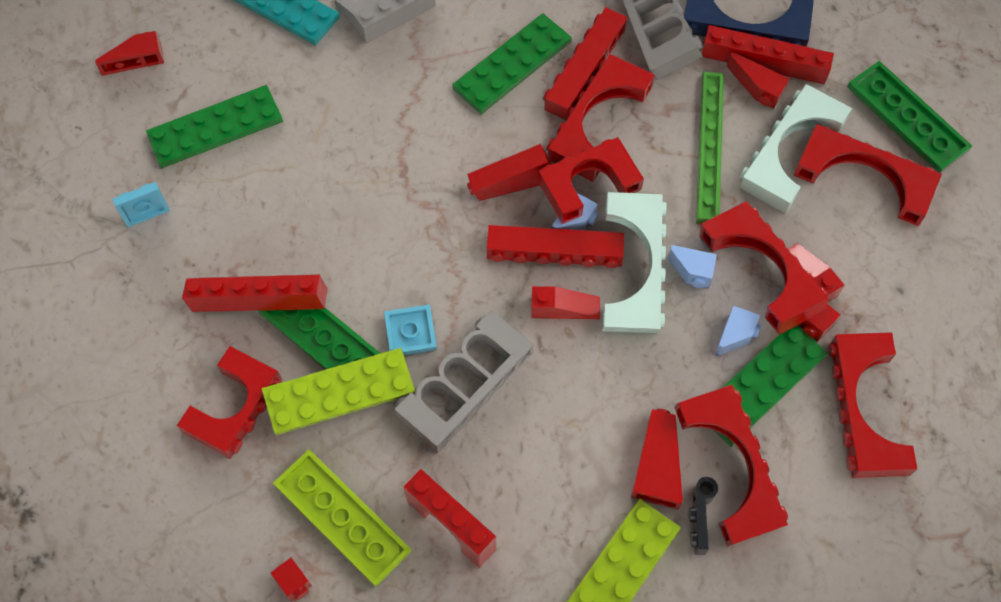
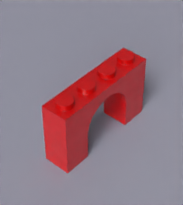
(608, 158)
(227, 434)
(430, 498)

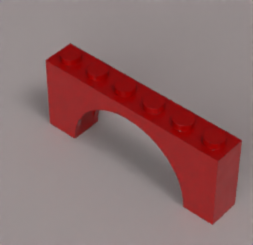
(614, 80)
(911, 181)
(745, 228)
(723, 413)
(867, 451)

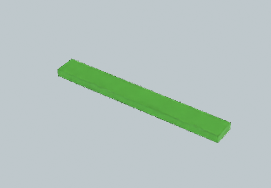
(710, 147)

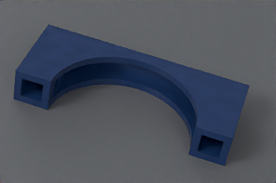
(790, 27)

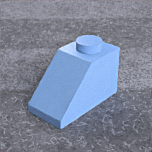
(588, 217)
(693, 265)
(738, 330)

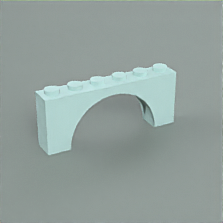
(765, 176)
(643, 216)

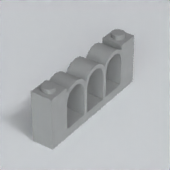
(672, 54)
(491, 331)

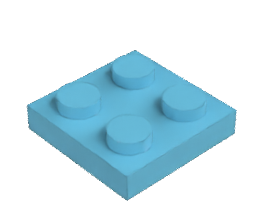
(141, 204)
(411, 329)

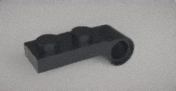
(698, 515)

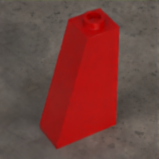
(509, 174)
(659, 463)

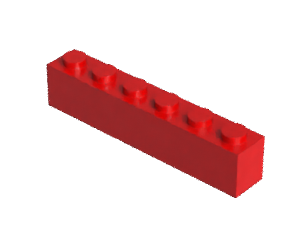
(775, 55)
(587, 56)
(555, 246)
(255, 293)

